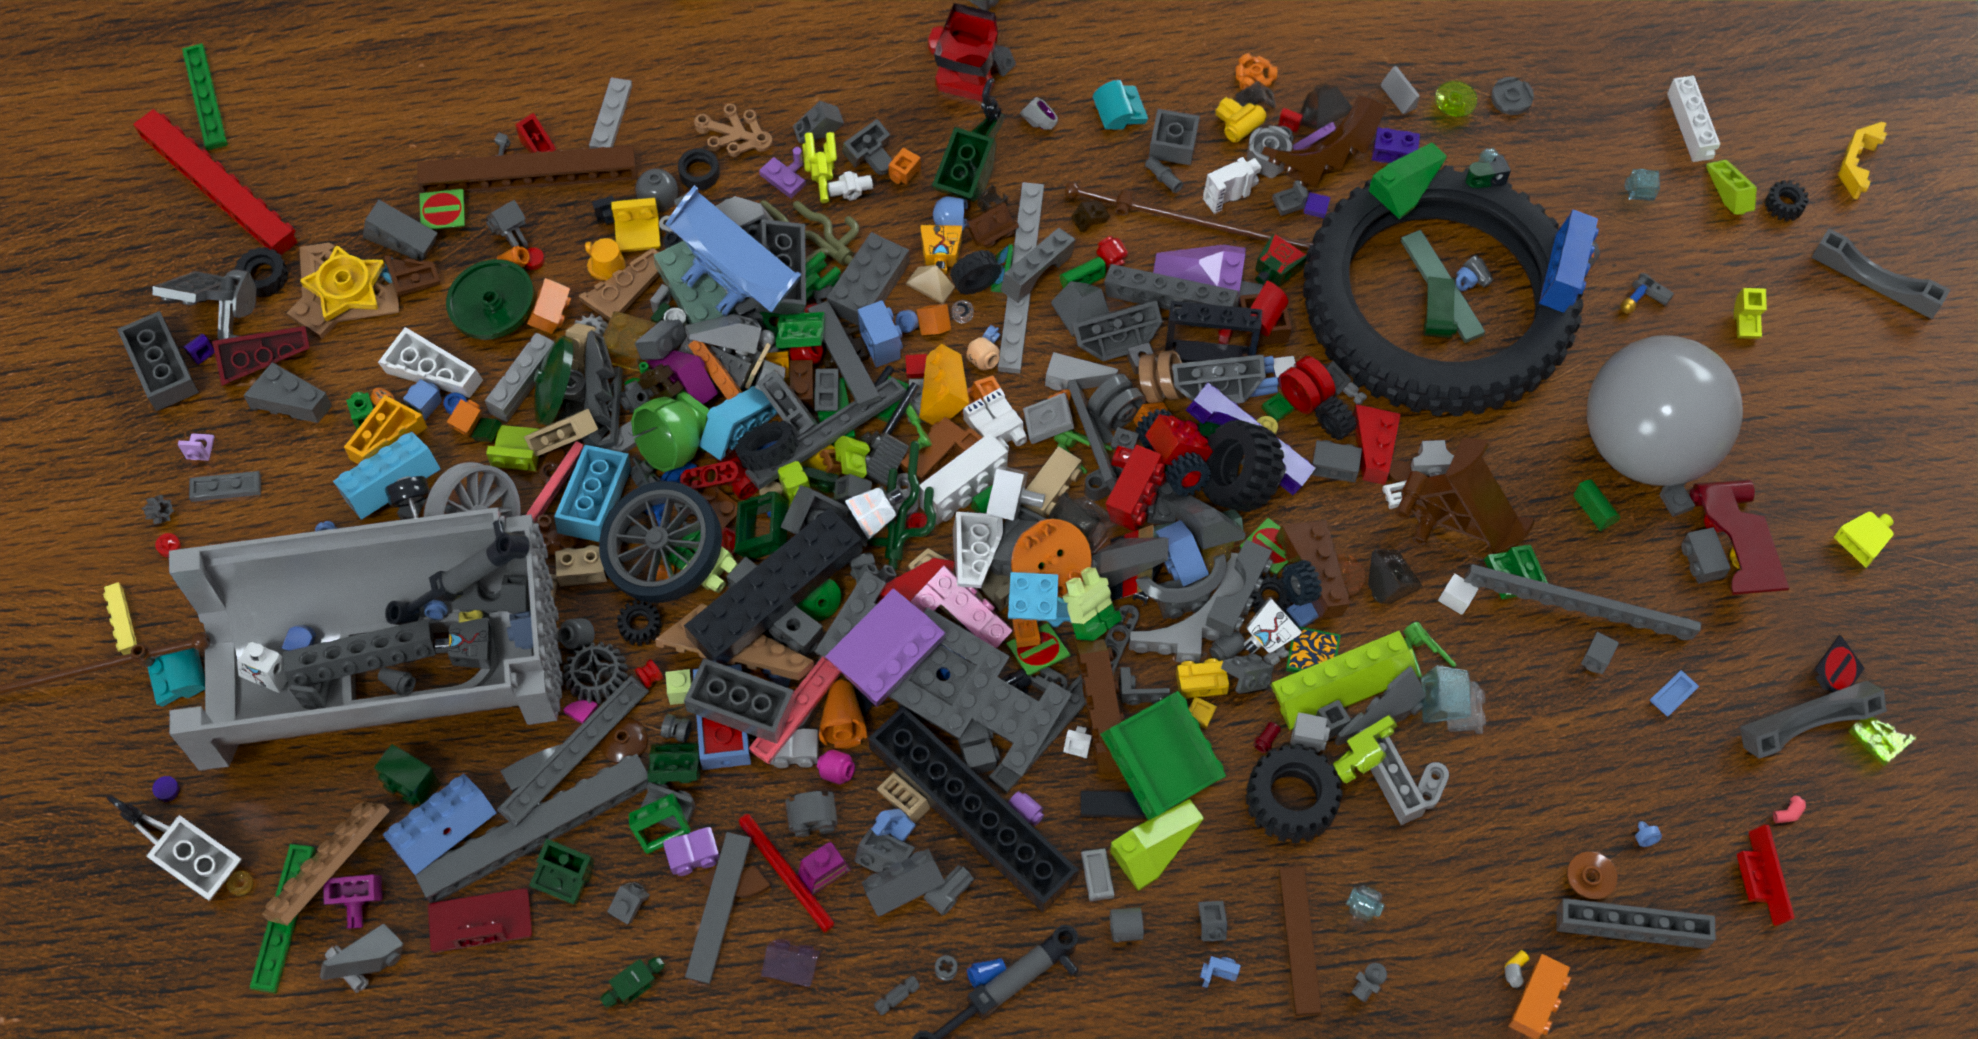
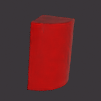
(1273, 303)

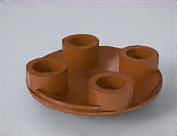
(552, 539)

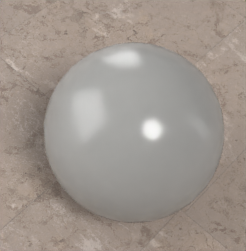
(1664, 410)

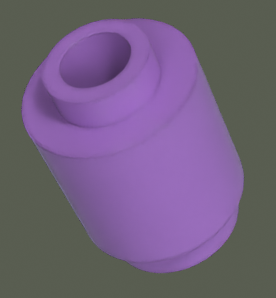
(1027, 808)

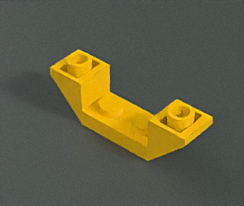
(1855, 177)

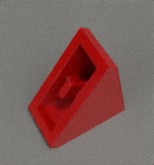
(533, 135)

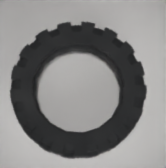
(773, 454)

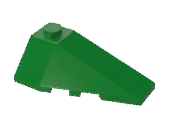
(1406, 179)

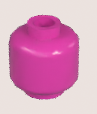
(836, 767)

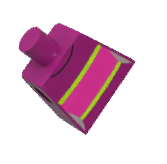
(823, 868)

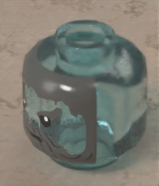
(1365, 903)

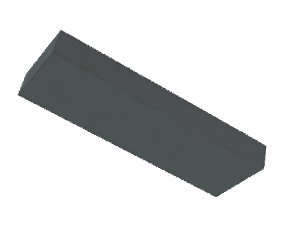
(225, 486)

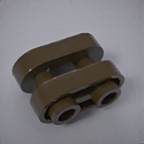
(653, 377)

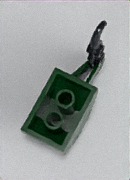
(971, 154)

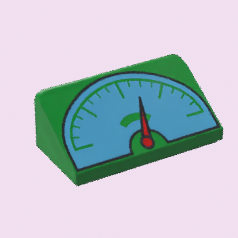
(1004, 260)

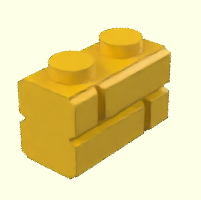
(1201, 679)

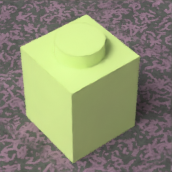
(678, 685)

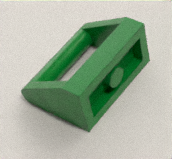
(654, 813)

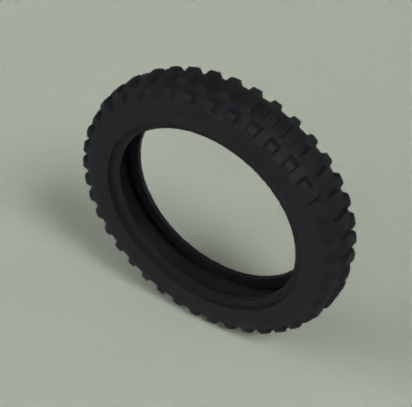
(1415, 379)

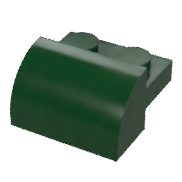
(674, 763)
(562, 871)

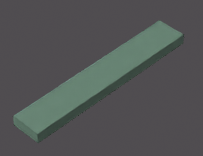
(1430, 265)

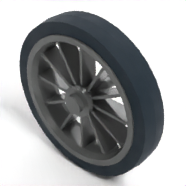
(660, 542)

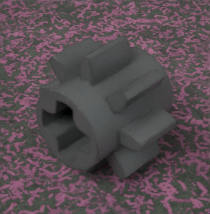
(158, 509)

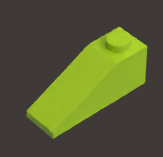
(1733, 187)

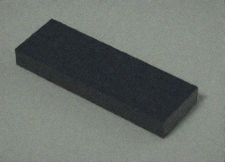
(1109, 805)

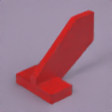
(914, 580)

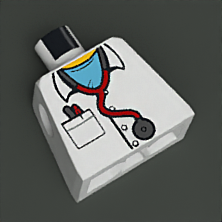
(1270, 628)
(259, 666)

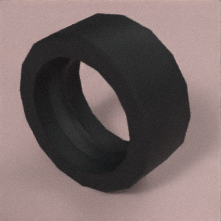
(698, 155)

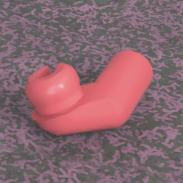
(1793, 812)

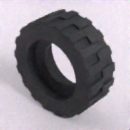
(265, 256)
(975, 272)

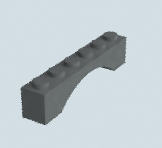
(1918, 294)
(1773, 732)

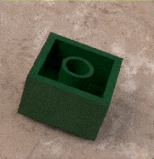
(406, 776)

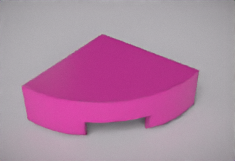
(581, 710)

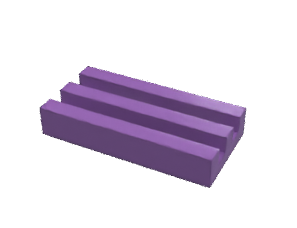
(1314, 136)

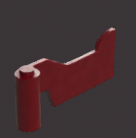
(1748, 532)

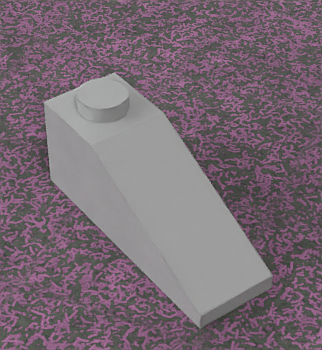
(1086, 373)

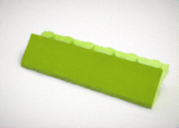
(1344, 677)

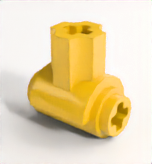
(1238, 119)

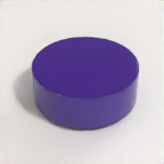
(165, 788)

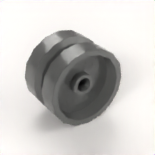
(1116, 402)

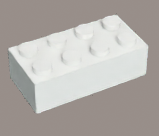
(964, 477)

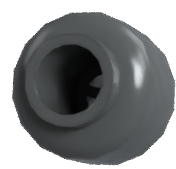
(576, 633)

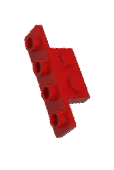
(1764, 875)

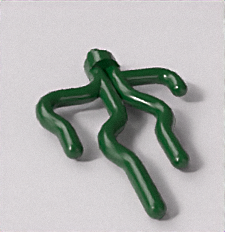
(896, 531)

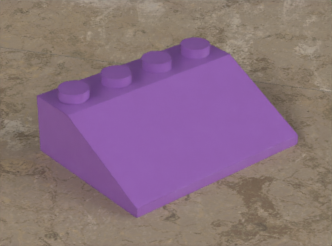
(886, 647)

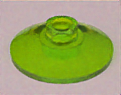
(1456, 92)

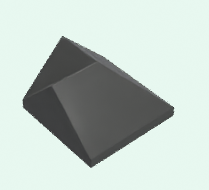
(1079, 302)

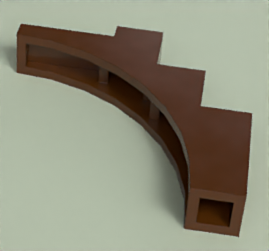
(1331, 152)

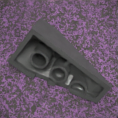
(1129, 558)

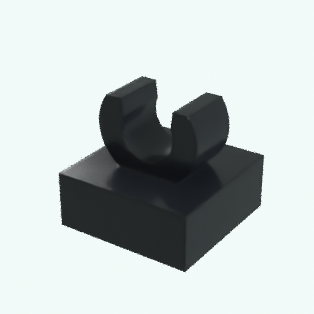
(603, 209)

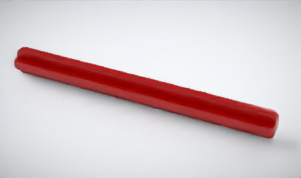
(786, 873)

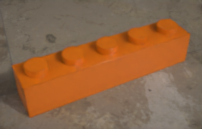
(715, 369)

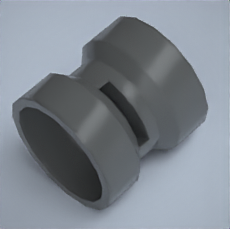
(676, 728)

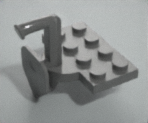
(200, 286)

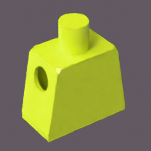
(1865, 536)

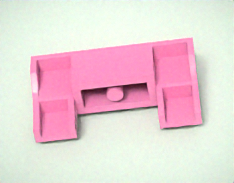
(964, 605)

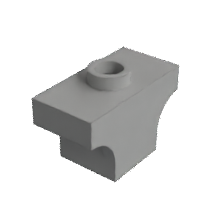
(1432, 458)

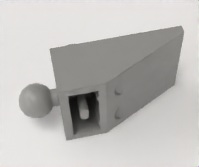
(731, 332)

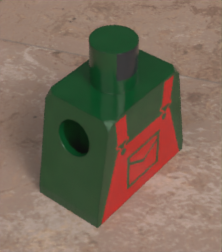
(1279, 262)

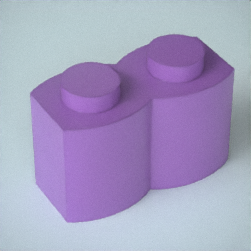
(691, 851)

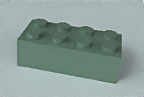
(697, 301)

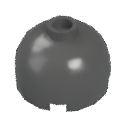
(659, 185)

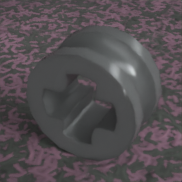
(943, 975)

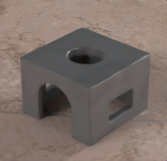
(1133, 358)

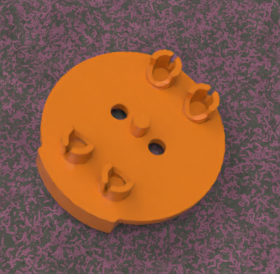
(1041, 545)

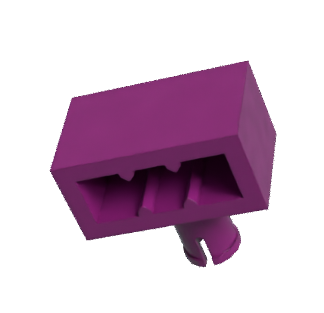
(353, 893)

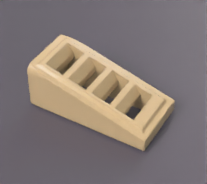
(914, 808)

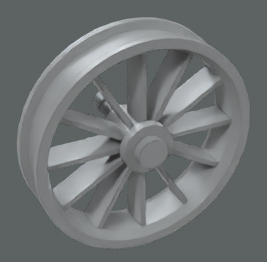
(476, 497)

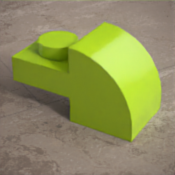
(851, 455)

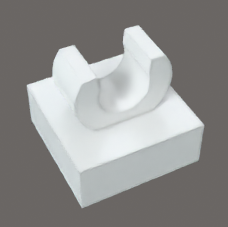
(1077, 742)

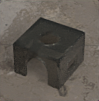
(991, 196)

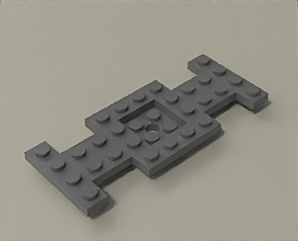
(971, 689)

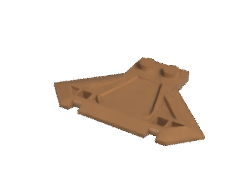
(308, 309)

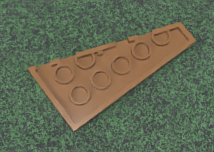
(759, 653)

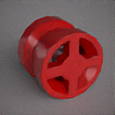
(648, 674)

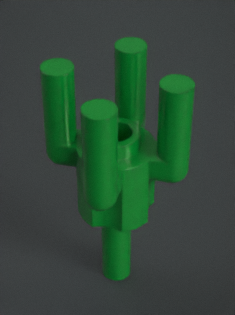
(813, 281)

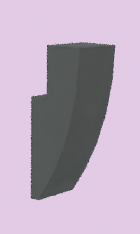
(520, 771)

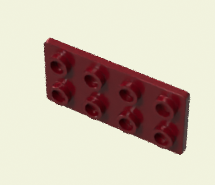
(479, 920)

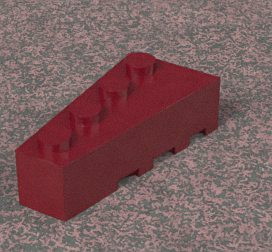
(253, 352)

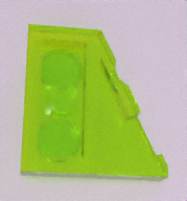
(1880, 739)

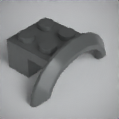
(1175, 599)

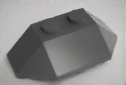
(1116, 331)
(1231, 376)

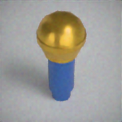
(1629, 304)

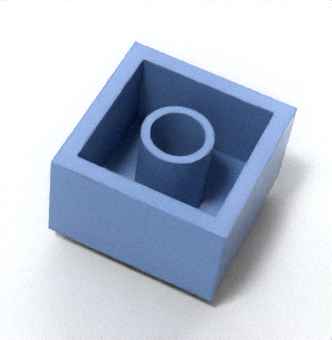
(880, 333)
(1183, 554)

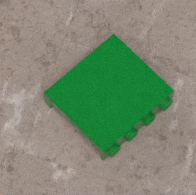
(1163, 755)

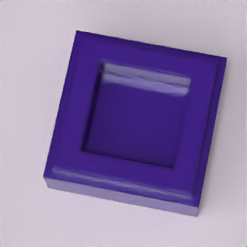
(1316, 205)

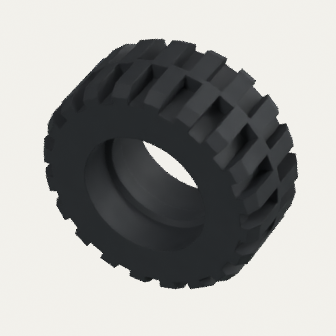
(1260, 469)
(1297, 764)

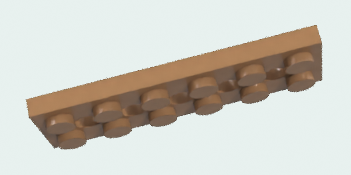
(323, 865)

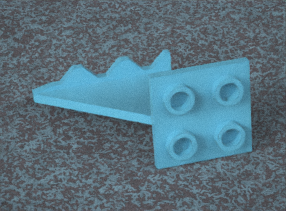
(1035, 598)

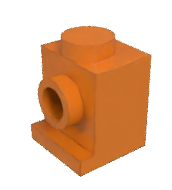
(904, 166)

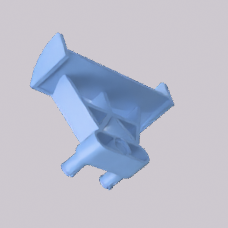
(729, 255)

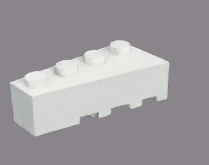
(418, 359)

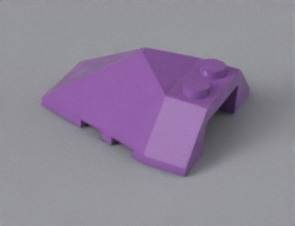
(1208, 265)

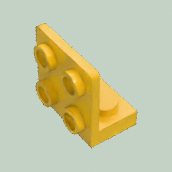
(636, 224)

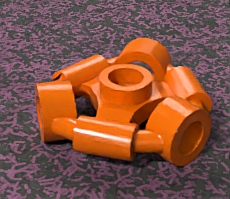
(1248, 72)

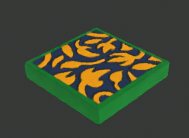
(1311, 649)

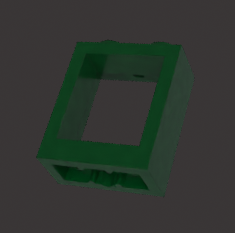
(766, 544)

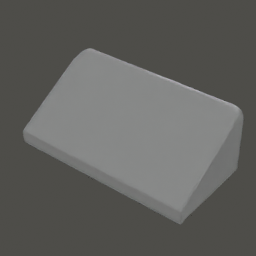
(1400, 91)

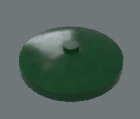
(490, 299)
(552, 380)

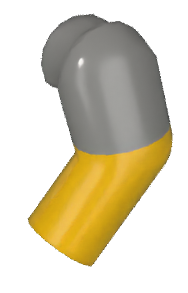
(1513, 969)

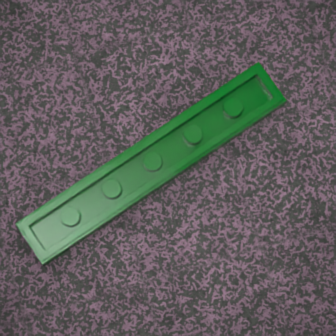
(204, 97)
(278, 936)

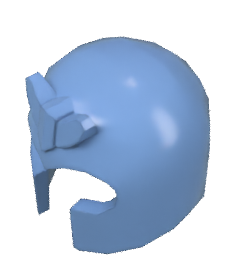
(950, 211)

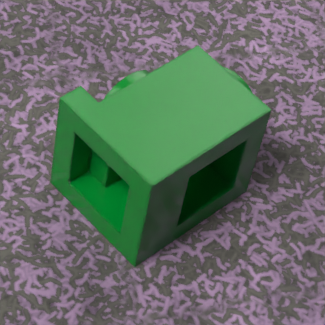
(359, 407)

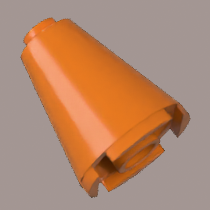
(842, 717)

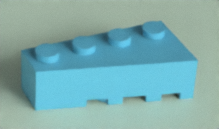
(733, 419)

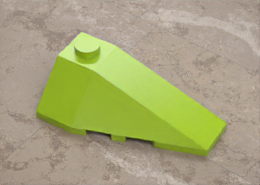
(1152, 845)

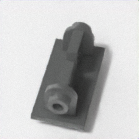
(643, 473)

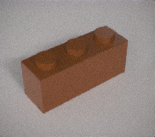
(933, 458)

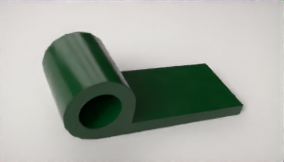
(1440, 308)

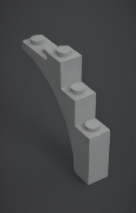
(1187, 636)

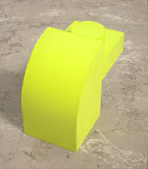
(1747, 312)

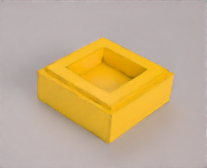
(1202, 711)

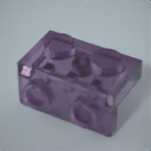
(790, 962)

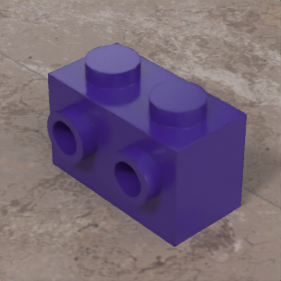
(1393, 144)

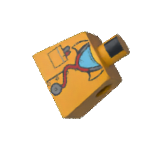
(941, 245)

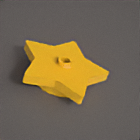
(344, 283)

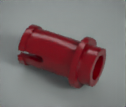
(1264, 741)

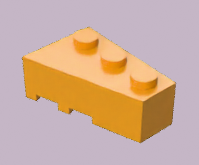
(382, 428)

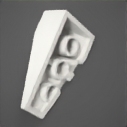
(974, 546)

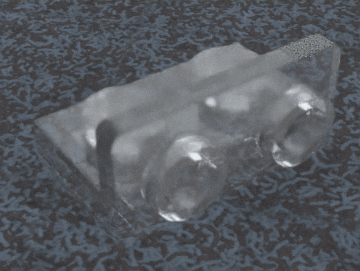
(1477, 718)

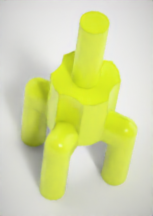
(820, 163)

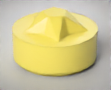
(1269, 422)
(468, 616)

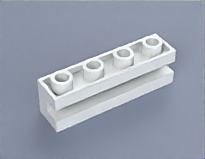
(1693, 118)

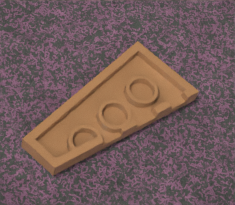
(623, 287)

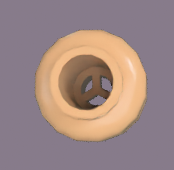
(983, 353)

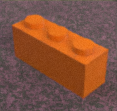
(1540, 997)

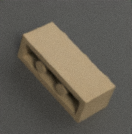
(561, 432)
(1054, 479)

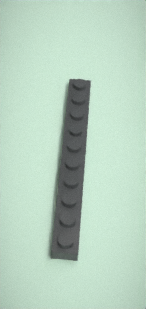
(1583, 602)

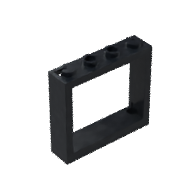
(1212, 317)

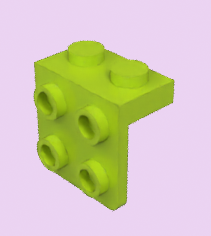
(512, 449)

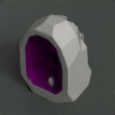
(1039, 114)

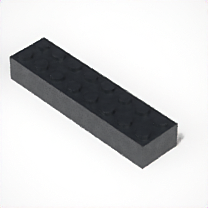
(773, 587)

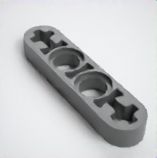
(1119, 647)

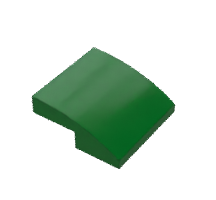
(800, 330)
(1517, 561)

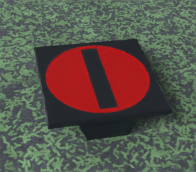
(1838, 667)

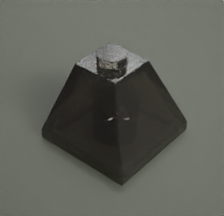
(1324, 106)
(1391, 577)

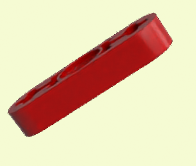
(720, 479)

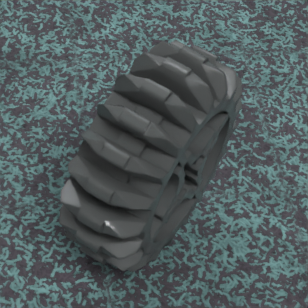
(614, 672)

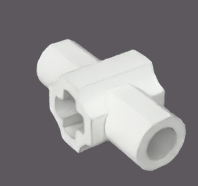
(850, 185)

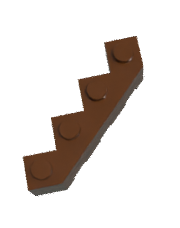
(1100, 697)

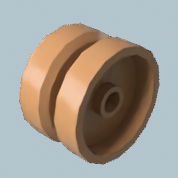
(1157, 376)

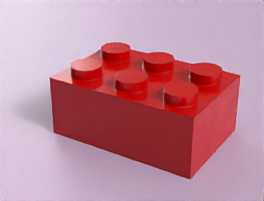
(1136, 488)

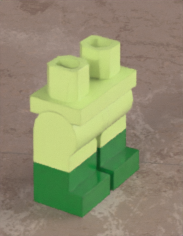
(724, 562)
(1090, 605)

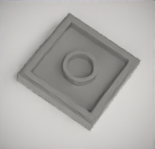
(1048, 418)

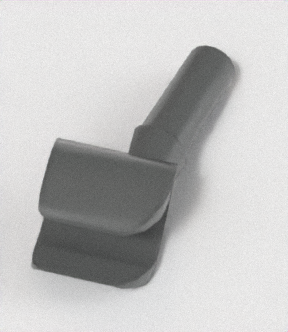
(503, 141)

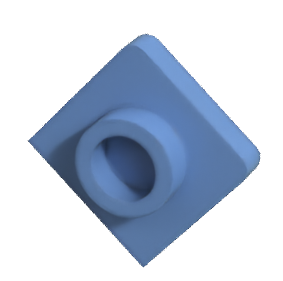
(894, 823)
(1221, 967)

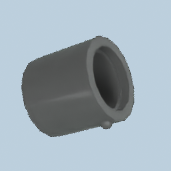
(1126, 924)

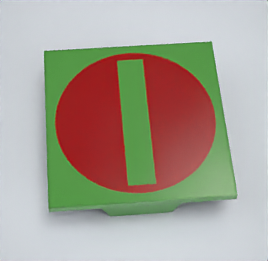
(442, 209)
(1265, 537)
(1040, 656)

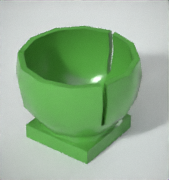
(677, 430)

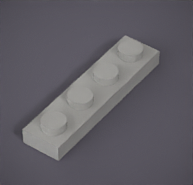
(611, 113)

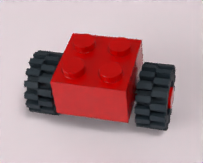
(1180, 448)

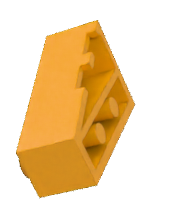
(943, 385)

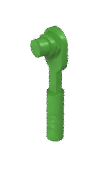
(923, 439)

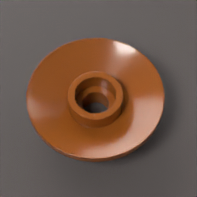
(1599, 868)

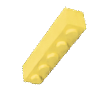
(121, 618)

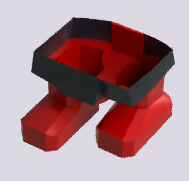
(964, 51)

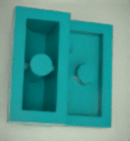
(1119, 105)
(176, 676)

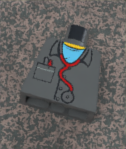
(468, 644)

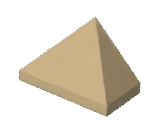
(932, 283)

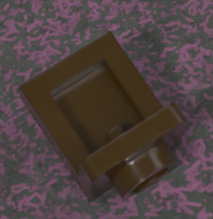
(1089, 213)

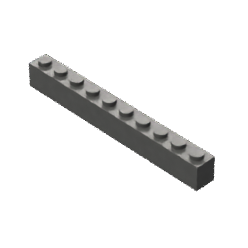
(545, 821)

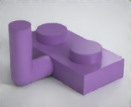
(784, 177)

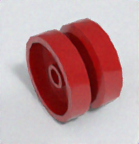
(1306, 384)

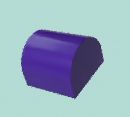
(199, 349)

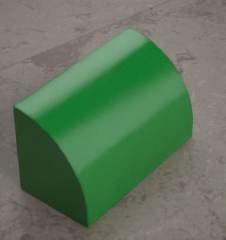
(1596, 505)

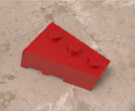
(1376, 436)

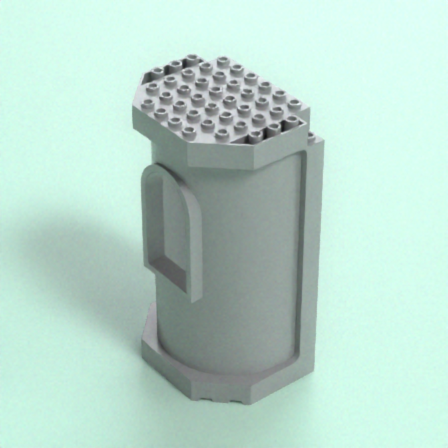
(341, 589)

